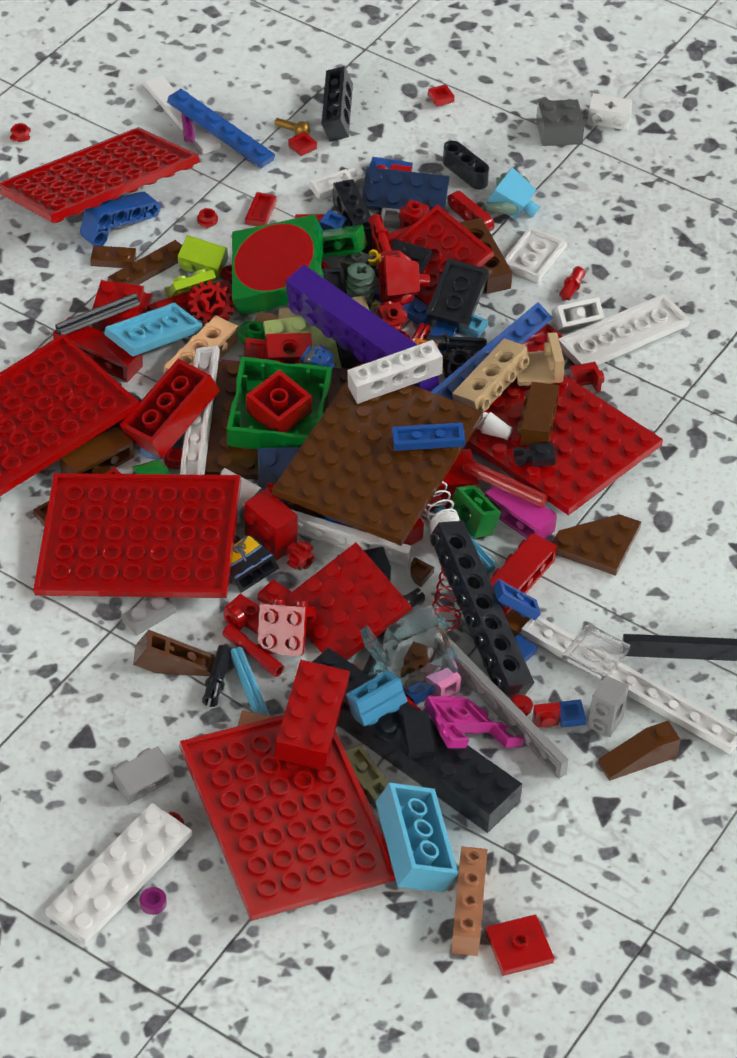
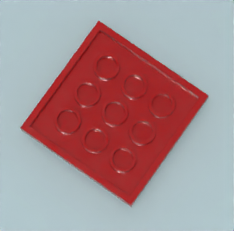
(447, 240)
(347, 598)

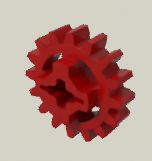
(221, 302)

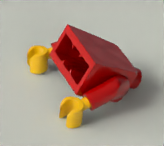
(397, 277)

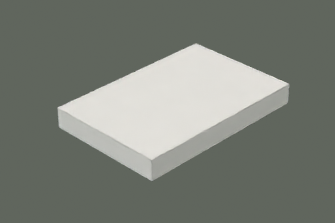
(534, 254)

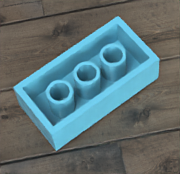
(416, 837)

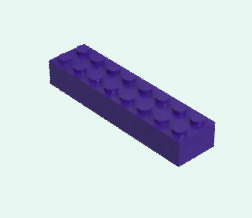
(346, 320)

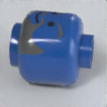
(318, 356)

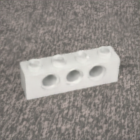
(395, 371)

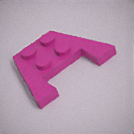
(460, 715)

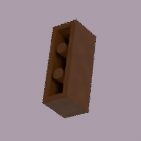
(538, 413)
(99, 454)

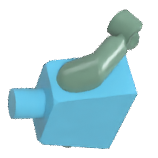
(511, 196)

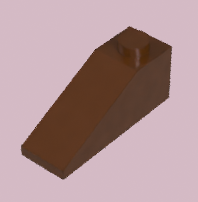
(170, 656)
(641, 751)

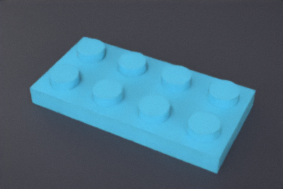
(153, 329)

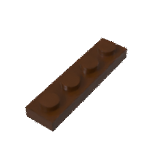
(149, 265)

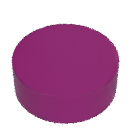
(153, 900)

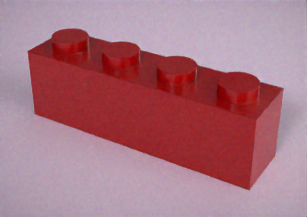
(105, 352)
(526, 564)

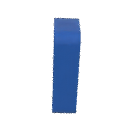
(117, 212)

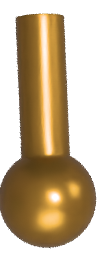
(298, 128)

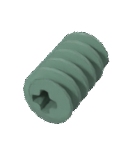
(361, 282)

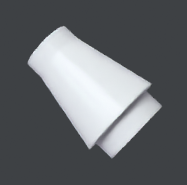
(494, 426)

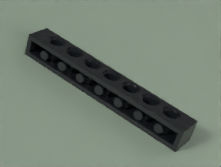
(481, 608)

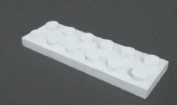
(624, 331)
(118, 873)

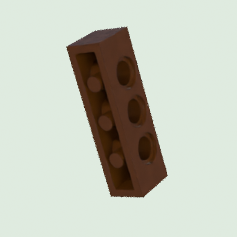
(500, 272)

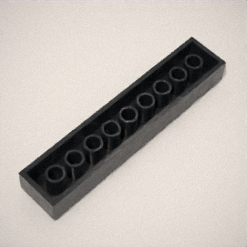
(458, 775)

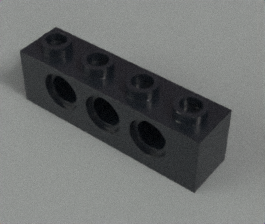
(337, 104)
(351, 205)

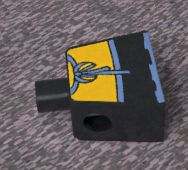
(250, 562)

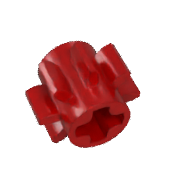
(300, 555)

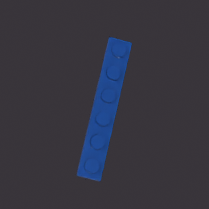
(221, 128)

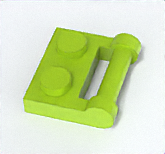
(183, 284)

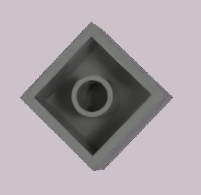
(560, 122)

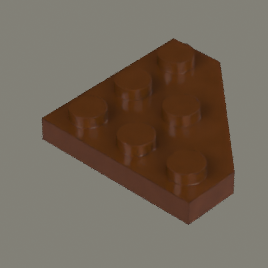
(598, 543)

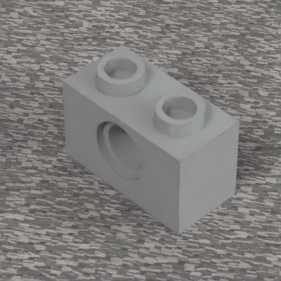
(608, 706)

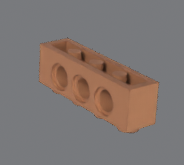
(469, 901)

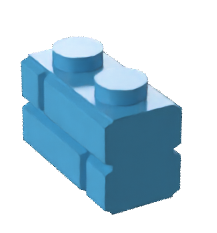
(376, 698)

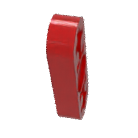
(468, 209)

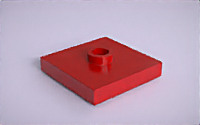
(519, 944)

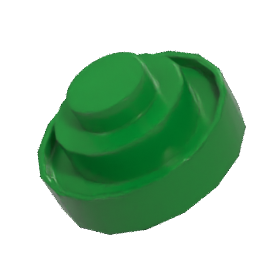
(251, 329)

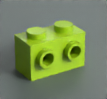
(201, 254)

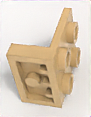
(544, 365)

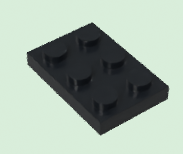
(457, 293)

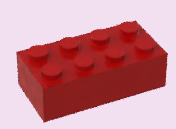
(170, 408)
(312, 715)

